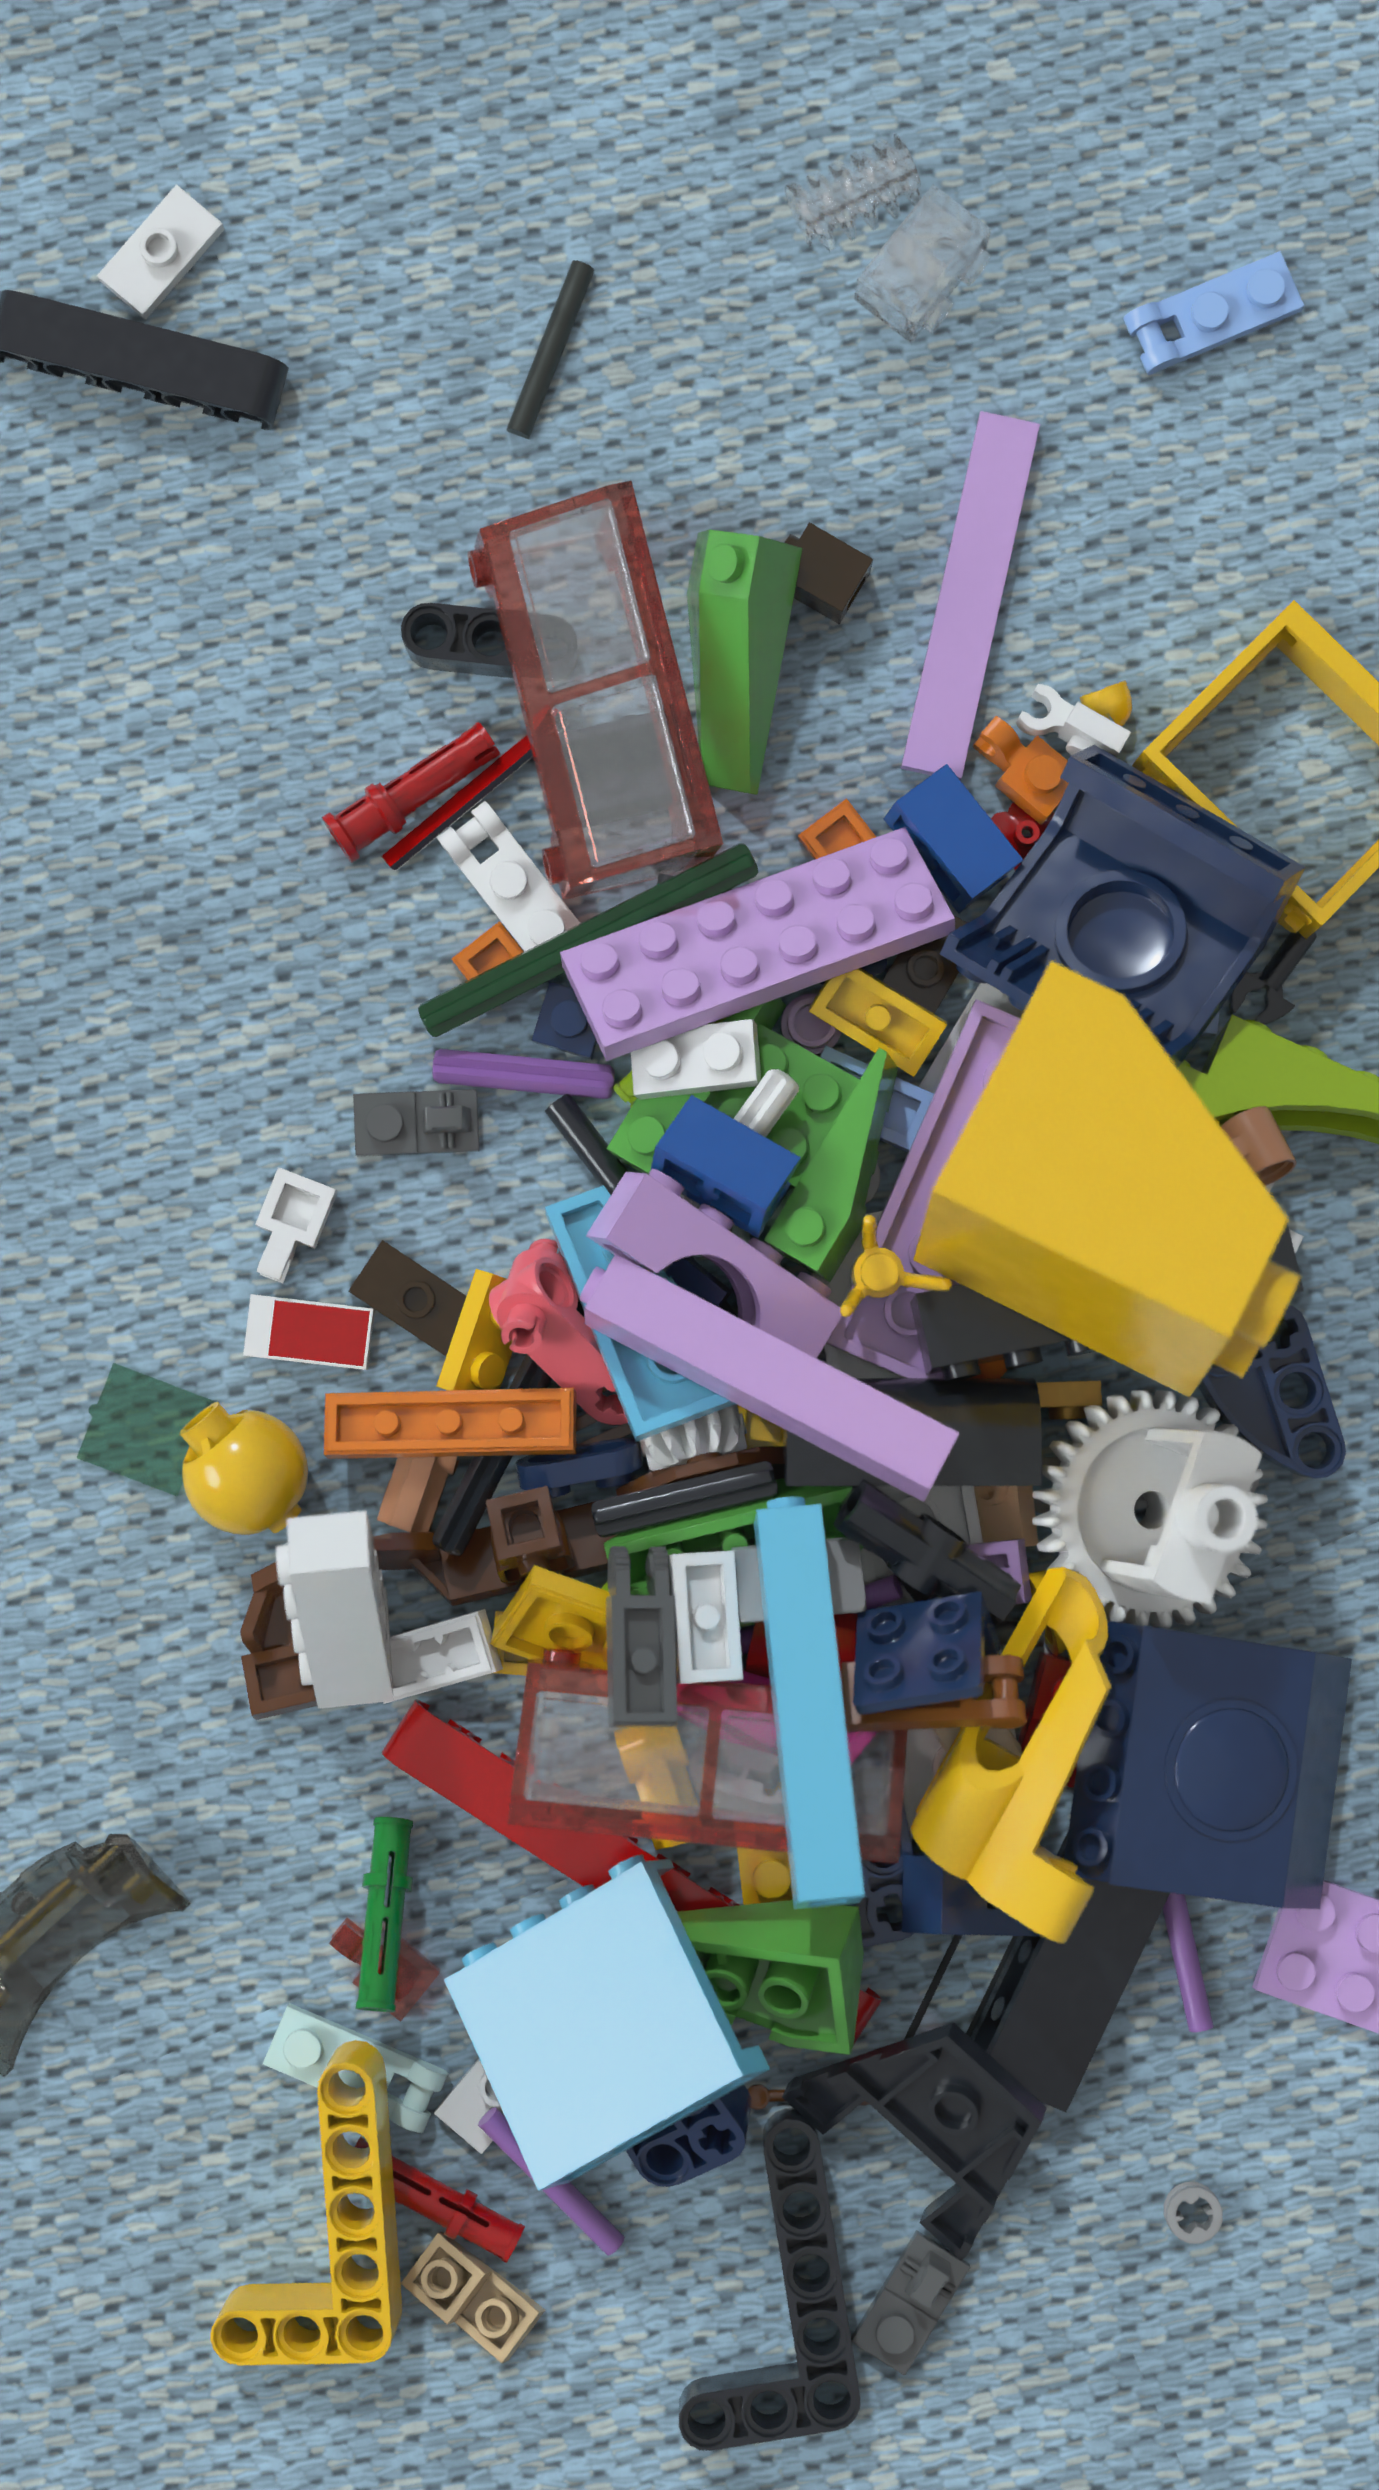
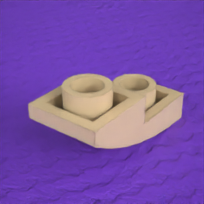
(473, 2296)

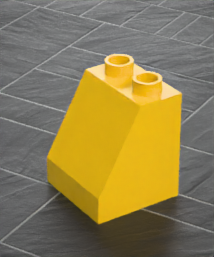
(1109, 1197)

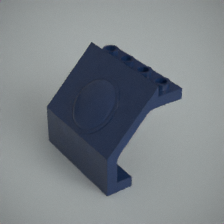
(1134, 897)
(1210, 1768)

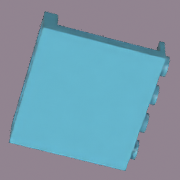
(598, 2024)

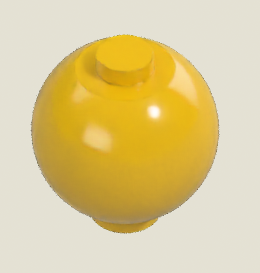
(243, 1470)

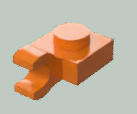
(1030, 771)

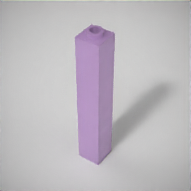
(767, 1376)

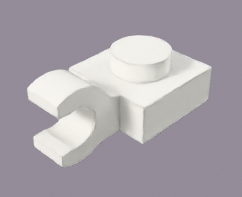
(1075, 724)
(294, 1214)

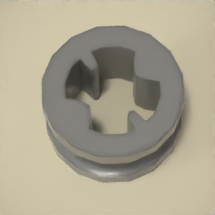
(1195, 2232)

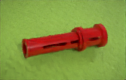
(388, 805)

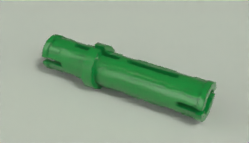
(390, 1839)

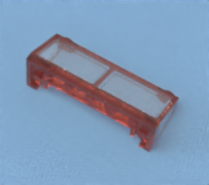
(599, 691)
(691, 1782)

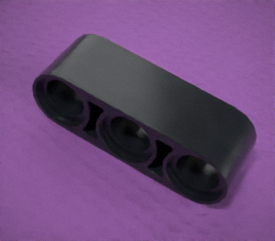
(458, 651)

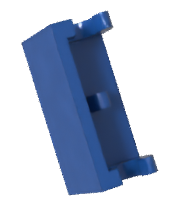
(954, 838)
(725, 1165)

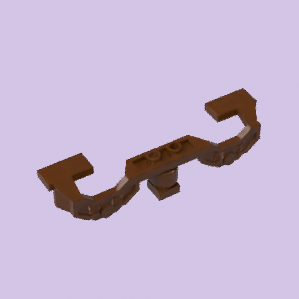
(495, 1563)

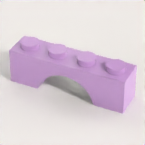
(656, 1226)

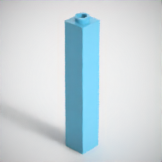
(808, 1705)

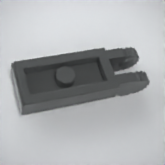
(640, 1644)

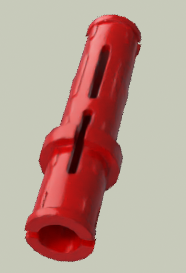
(453, 2210)

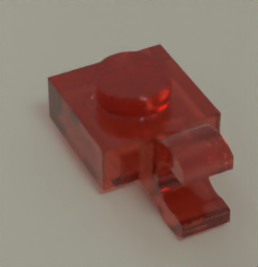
(414, 1969)

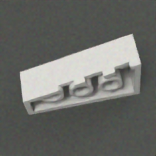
(337, 1608)

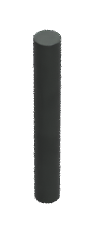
(550, 349)

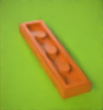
(450, 1423)

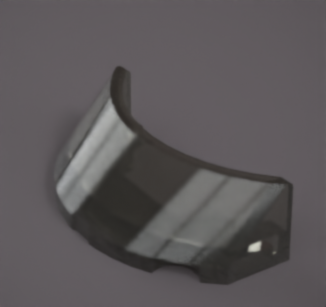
(62, 1913)

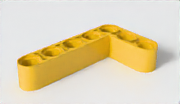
(350, 2232)

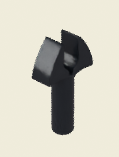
(1273, 978)

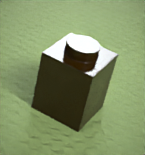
(828, 572)

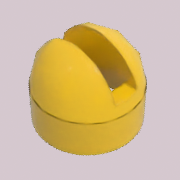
(1111, 702)

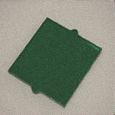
(139, 1428)

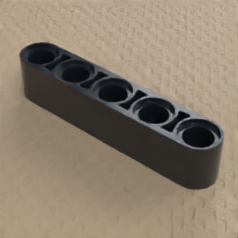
(140, 357)

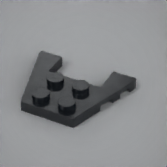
(946, 2103)

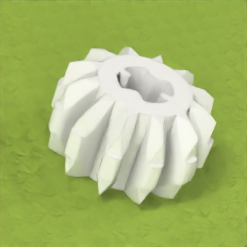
(715, 1432)

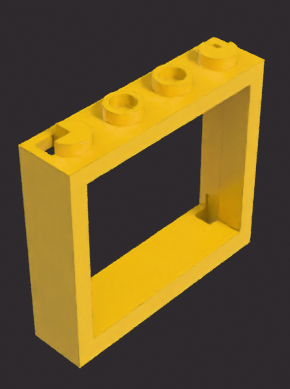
(1339, 678)

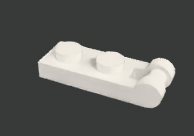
(508, 880)

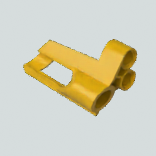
(992, 1806)

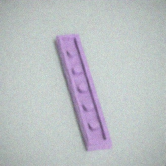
(970, 594)

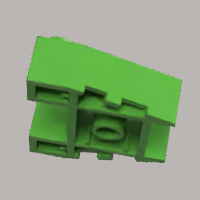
(828, 1124)

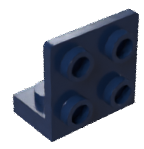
(922, 1652)

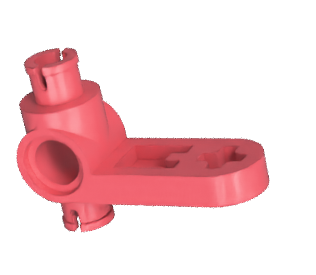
(541, 1317)

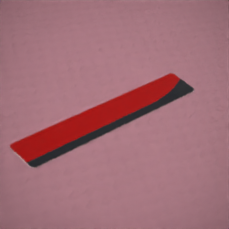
(459, 804)

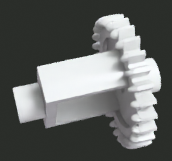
(1194, 1517)

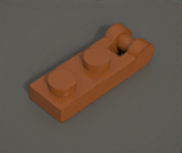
(1001, 1712)

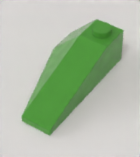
(738, 633)
(784, 1968)

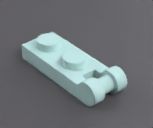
(308, 2041)

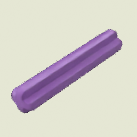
(523, 1073)

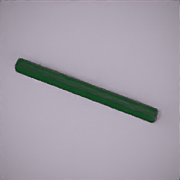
(544, 960)

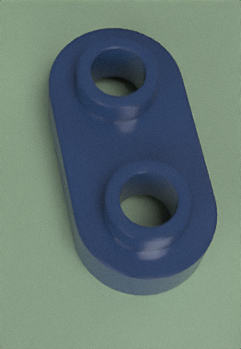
(604, 1462)

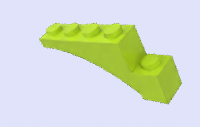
(1293, 1080)

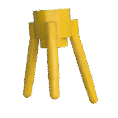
(881, 1272)

